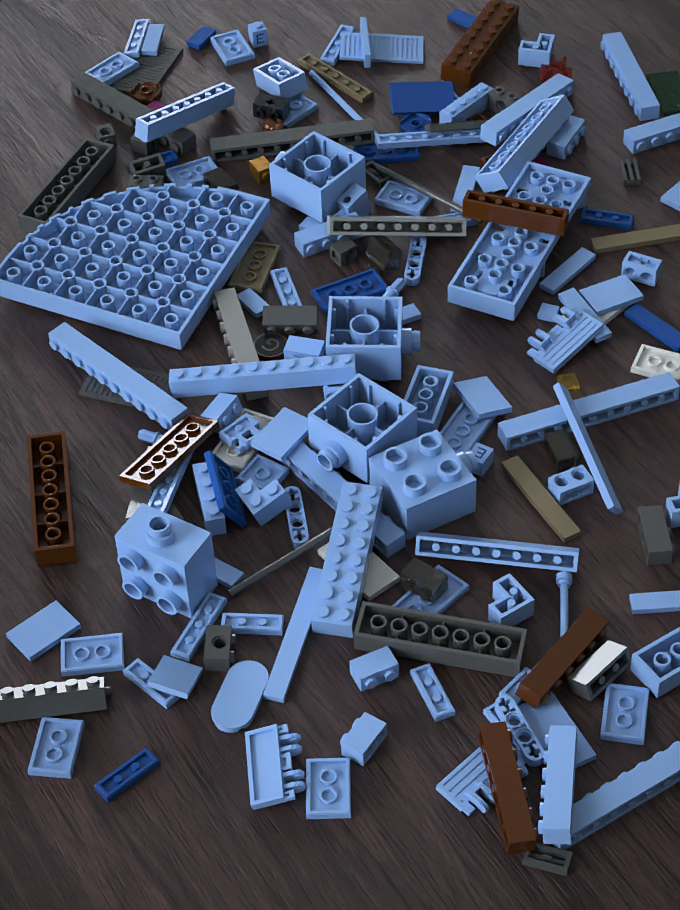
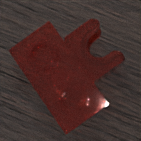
(555, 67)

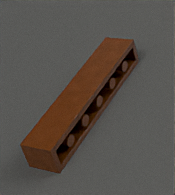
(515, 213)
(562, 658)
(507, 788)

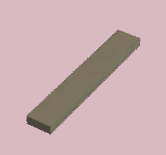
(336, 78)
(636, 239)
(541, 499)

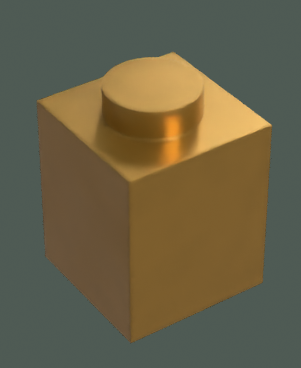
(260, 169)

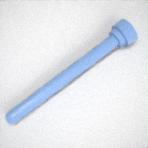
(564, 581)

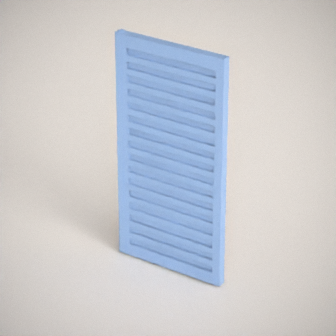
(383, 48)

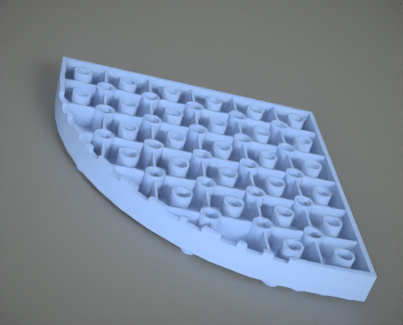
(101, 265)

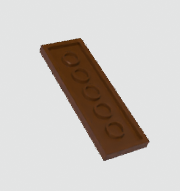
(169, 451)

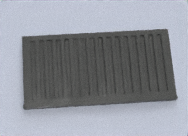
(150, 68)
(94, 389)

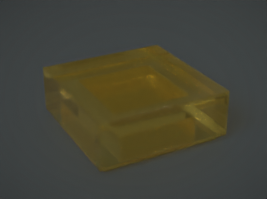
(569, 381)

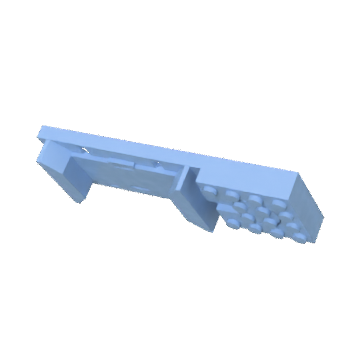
(509, 262)

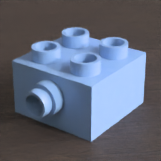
(316, 175)
(373, 332)
(358, 424)
(425, 483)
(166, 560)

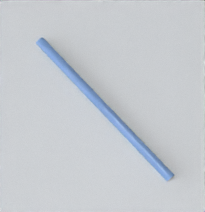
(335, 96)

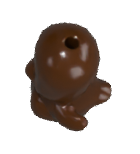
(270, 124)

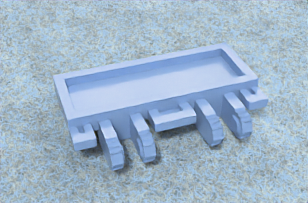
(563, 343)
(269, 756)
(470, 781)

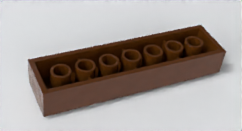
(479, 43)
(51, 499)

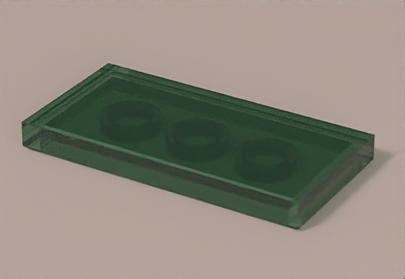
(667, 91)

